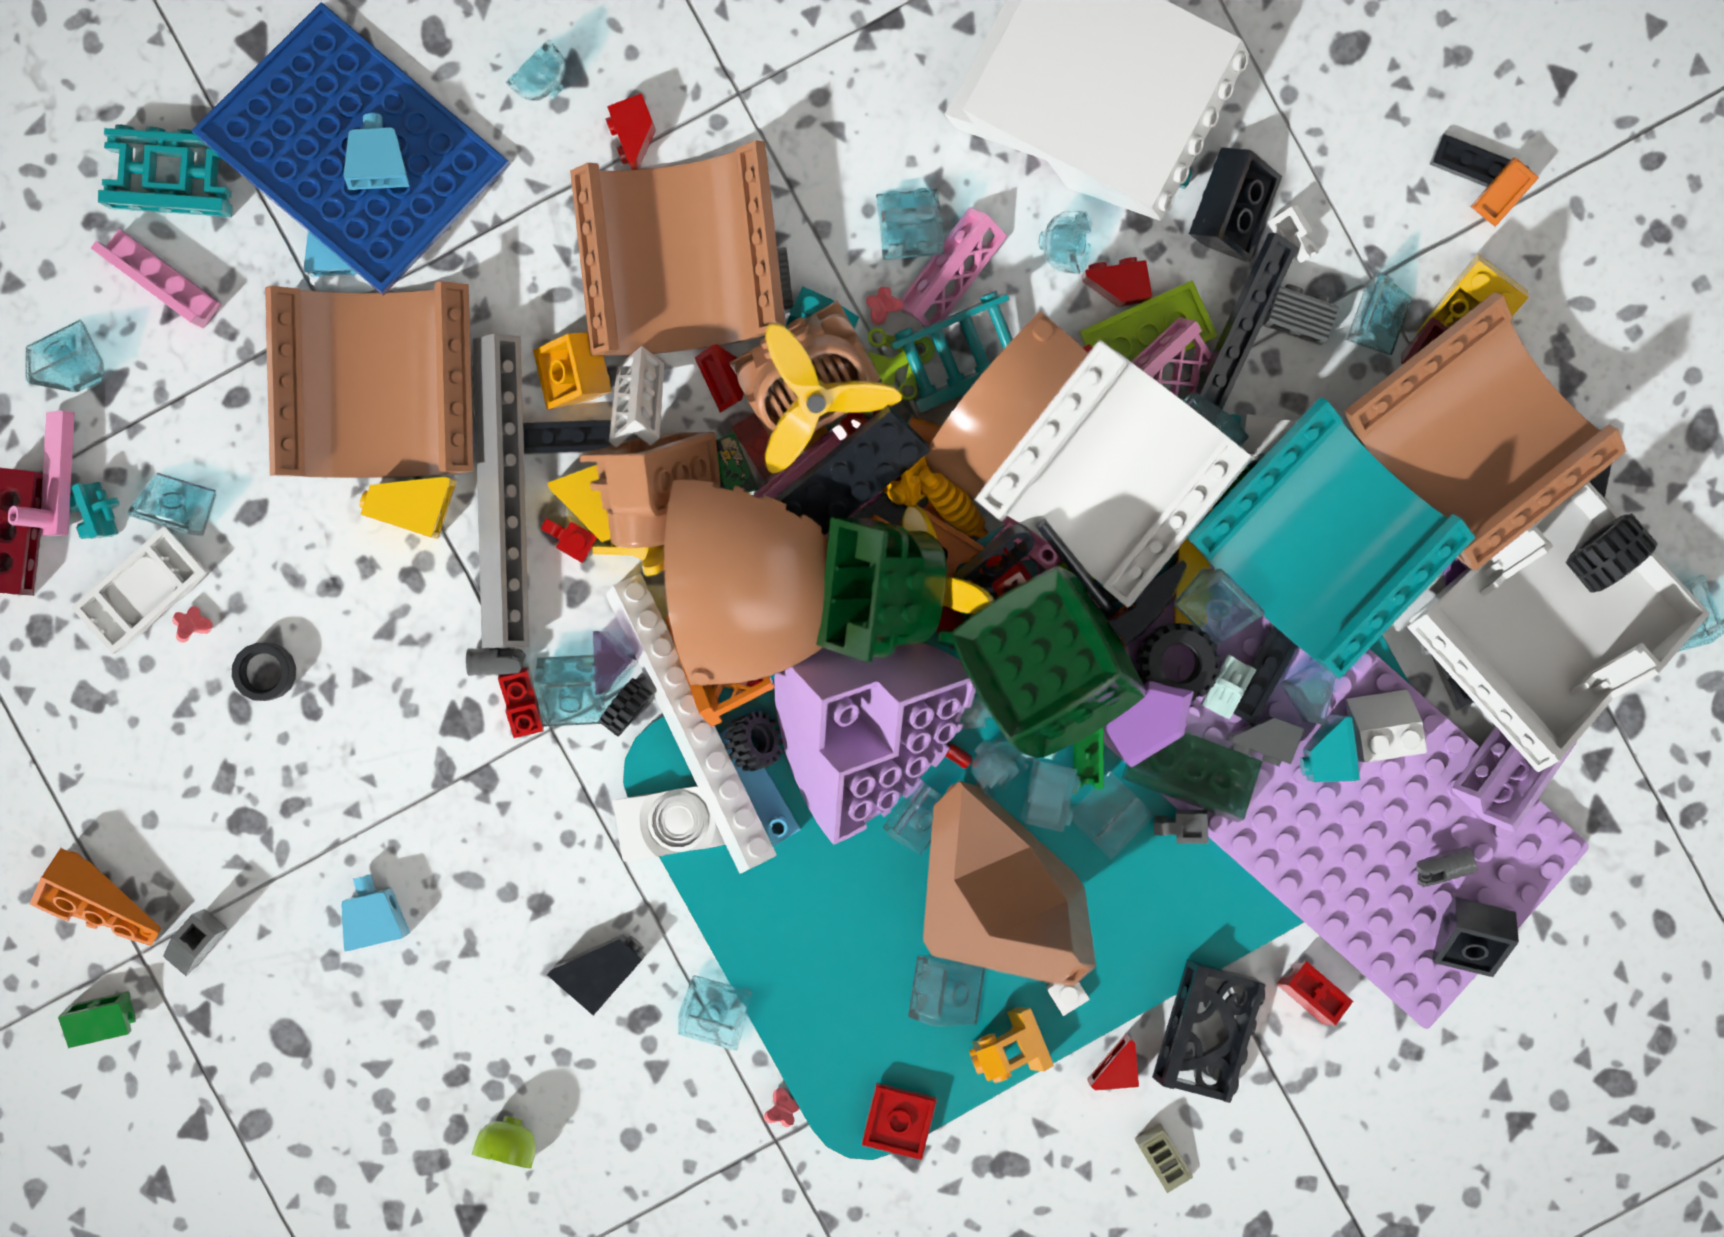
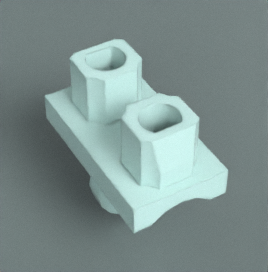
(1228, 687)

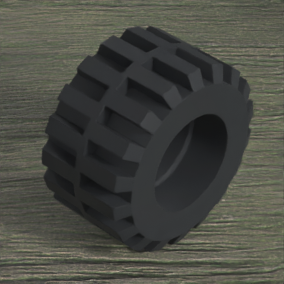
(1611, 553)
(1197, 641)

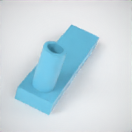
(767, 801)

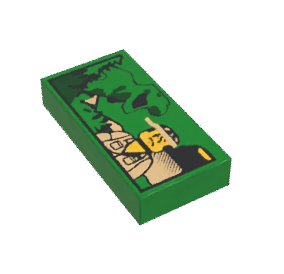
(733, 465)

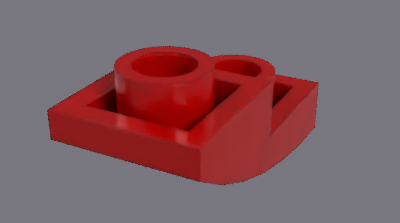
(521, 703)

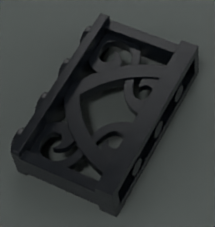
(1233, 1047)

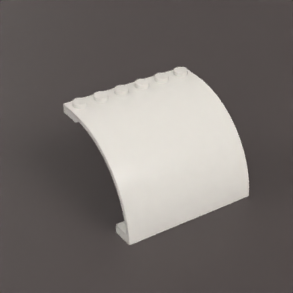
(1116, 472)

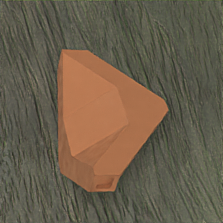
(1002, 895)

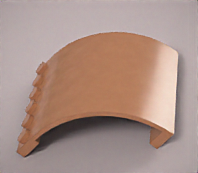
(678, 253)
(369, 383)
(1482, 431)

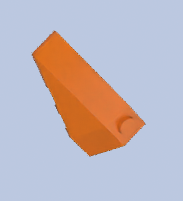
(81, 891)

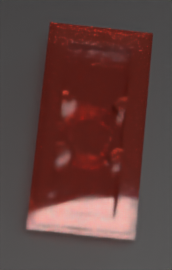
(755, 442)

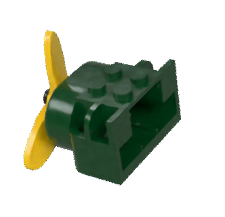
(887, 586)

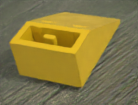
(1473, 287)

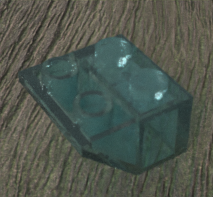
(910, 223)

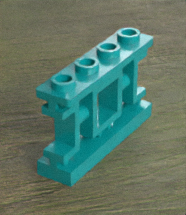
(165, 195)

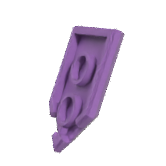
(1151, 722)

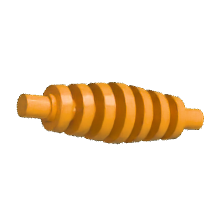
(953, 504)

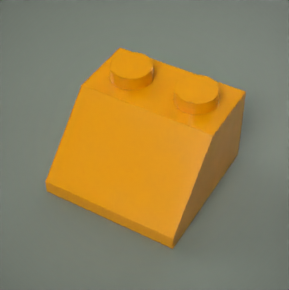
(570, 372)

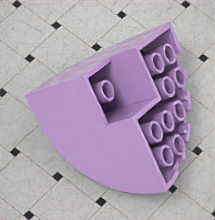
(867, 729)

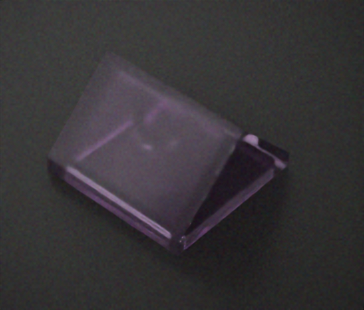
(611, 661)

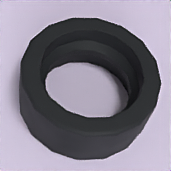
(240, 678)

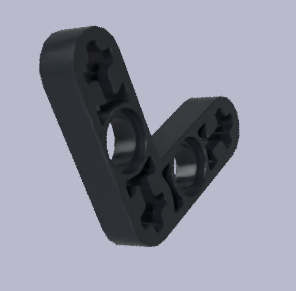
(995, 548)

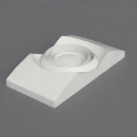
(140, 590)
(665, 824)

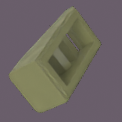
(1149, 1139)

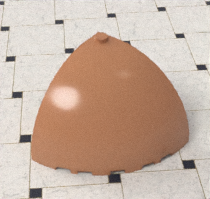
(1004, 404)
(741, 583)

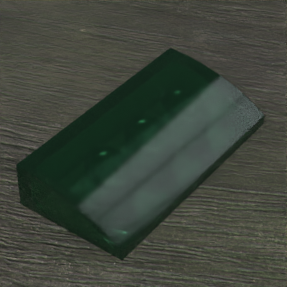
(1200, 775)

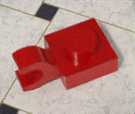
(573, 541)

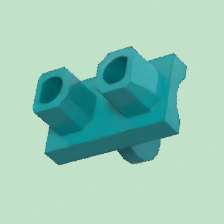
(95, 510)

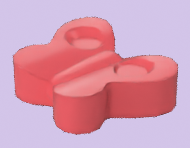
(882, 305)
(190, 623)
(783, 1108)

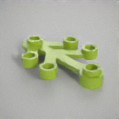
(888, 367)

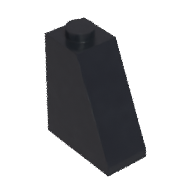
(598, 971)

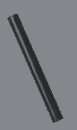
(1076, 567)

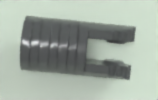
(494, 661)
(1446, 866)

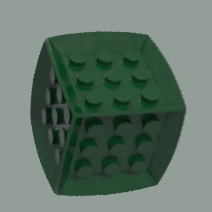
(1046, 664)

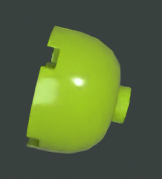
(506, 1143)

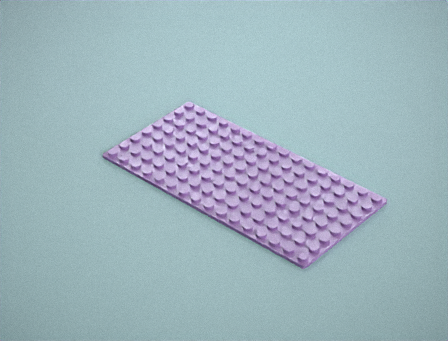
(1352, 847)

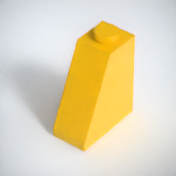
(585, 503)
(410, 504)

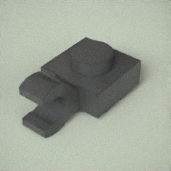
(1189, 826)

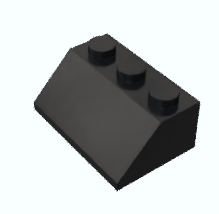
(1235, 203)

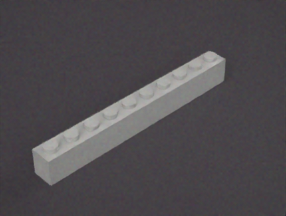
(501, 491)

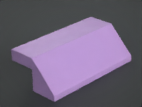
(1502, 782)

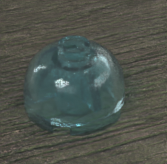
(540, 74)
(1066, 242)
(997, 765)

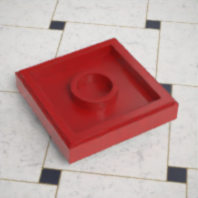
(899, 1121)

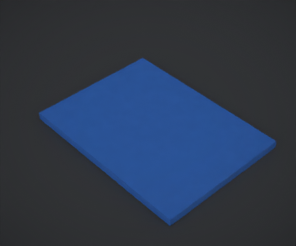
(290, 138)

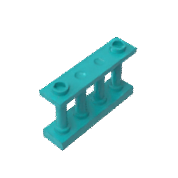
(957, 383)

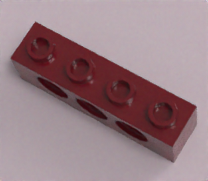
(25, 545)

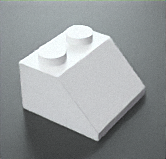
(1386, 726)

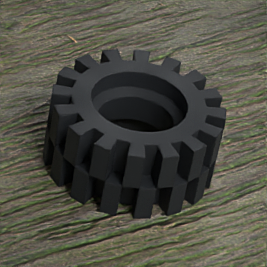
(625, 707)
(742, 745)

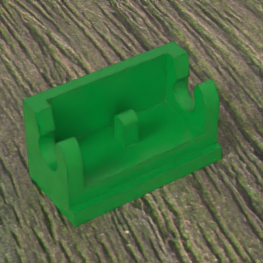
(1089, 759)
(97, 1019)

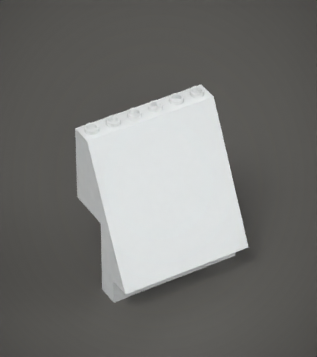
(1102, 93)
(1542, 646)

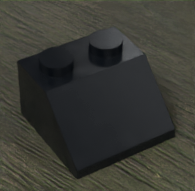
(1475, 937)

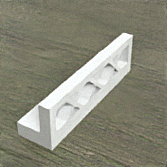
(637, 398)

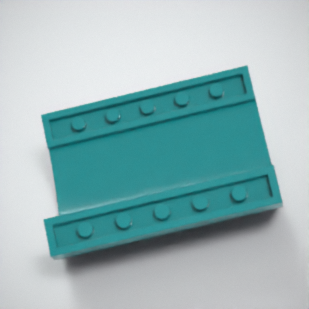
(1328, 540)

